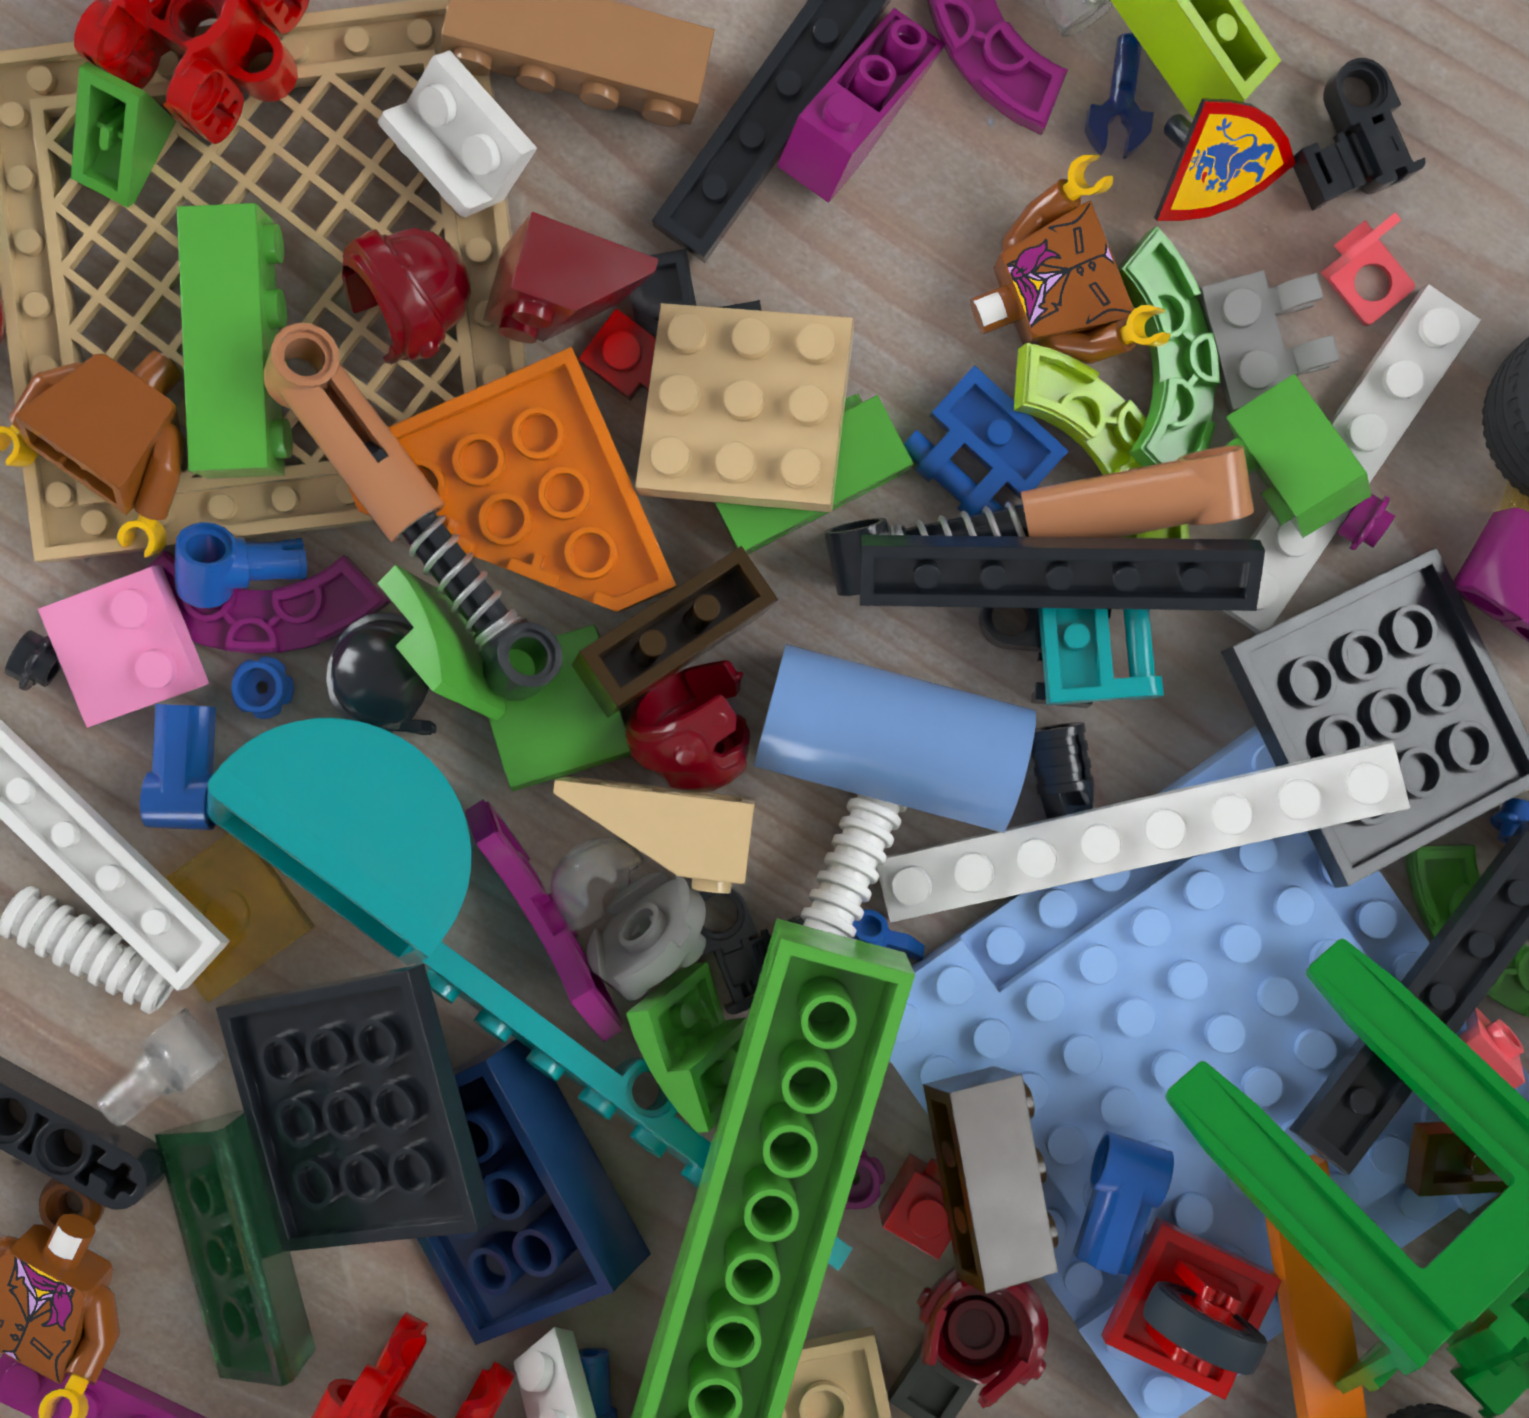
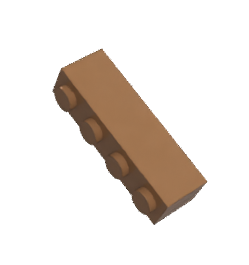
(585, 48)

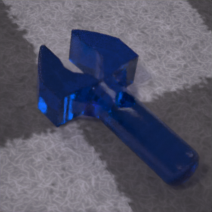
(1121, 101)

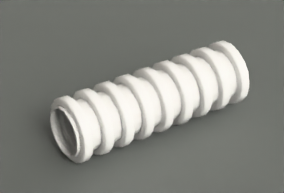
(852, 865)
(84, 948)

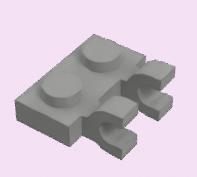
(1248, 335)

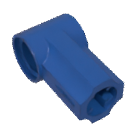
(183, 757)
(1126, 1184)

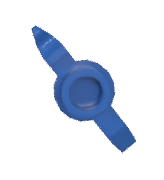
(875, 930)

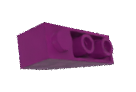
(858, 105)

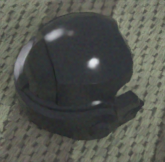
(373, 680)

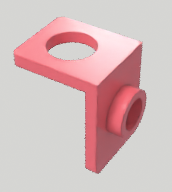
(1363, 249)

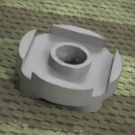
(650, 934)

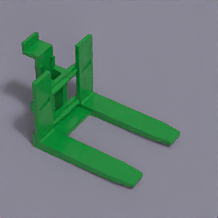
(1479, 1283)

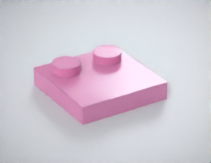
(123, 645)

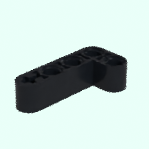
(43, 1145)

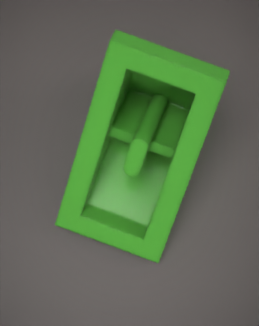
(116, 135)

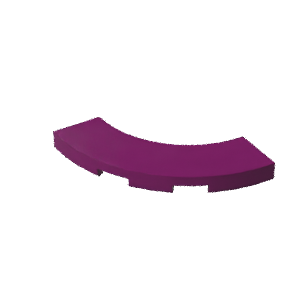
(998, 61)
(282, 617)
(512, 864)

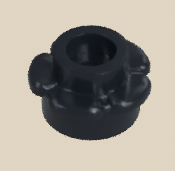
(33, 661)

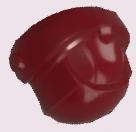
(414, 281)
(690, 729)
(984, 1336)

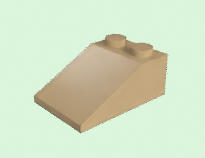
(684, 831)

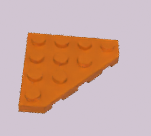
(539, 485)

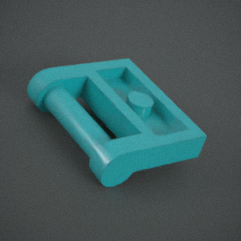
(1080, 657)

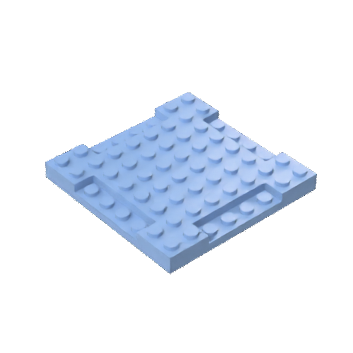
(1131, 983)

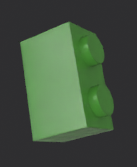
(1298, 457)

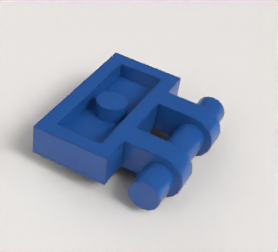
(1001, 439)

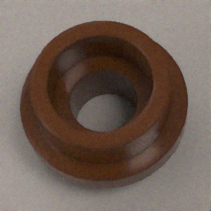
(53, 1205)

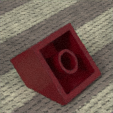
(559, 278)

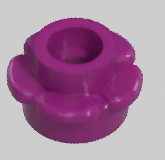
(1366, 522)
(867, 1190)

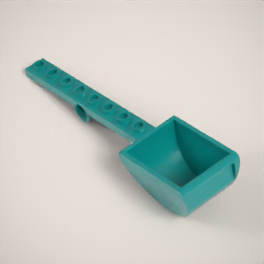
(390, 852)

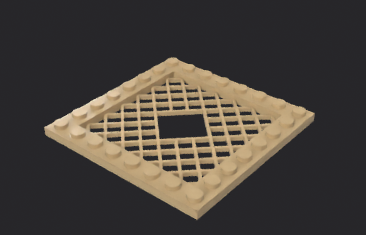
(40, 274)

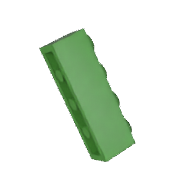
(227, 334)

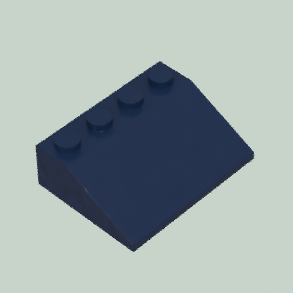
(555, 1213)

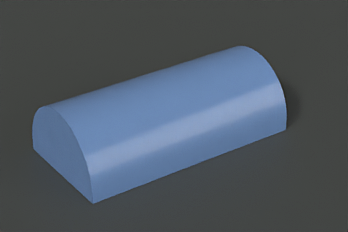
(897, 738)

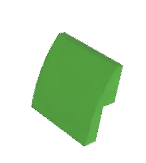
(440, 644)
(559, 726)
(688, 1043)

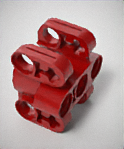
(214, 67)
(378, 1386)

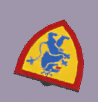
(1223, 159)

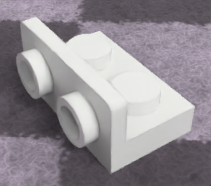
(459, 137)

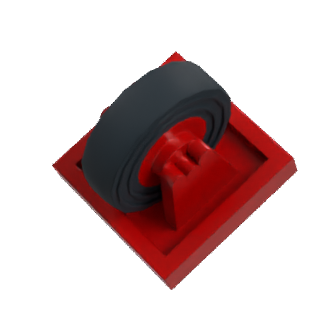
(1193, 1309)

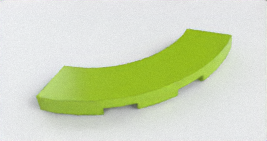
(1085, 409)

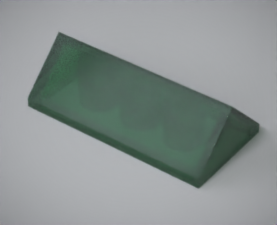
(235, 1252)

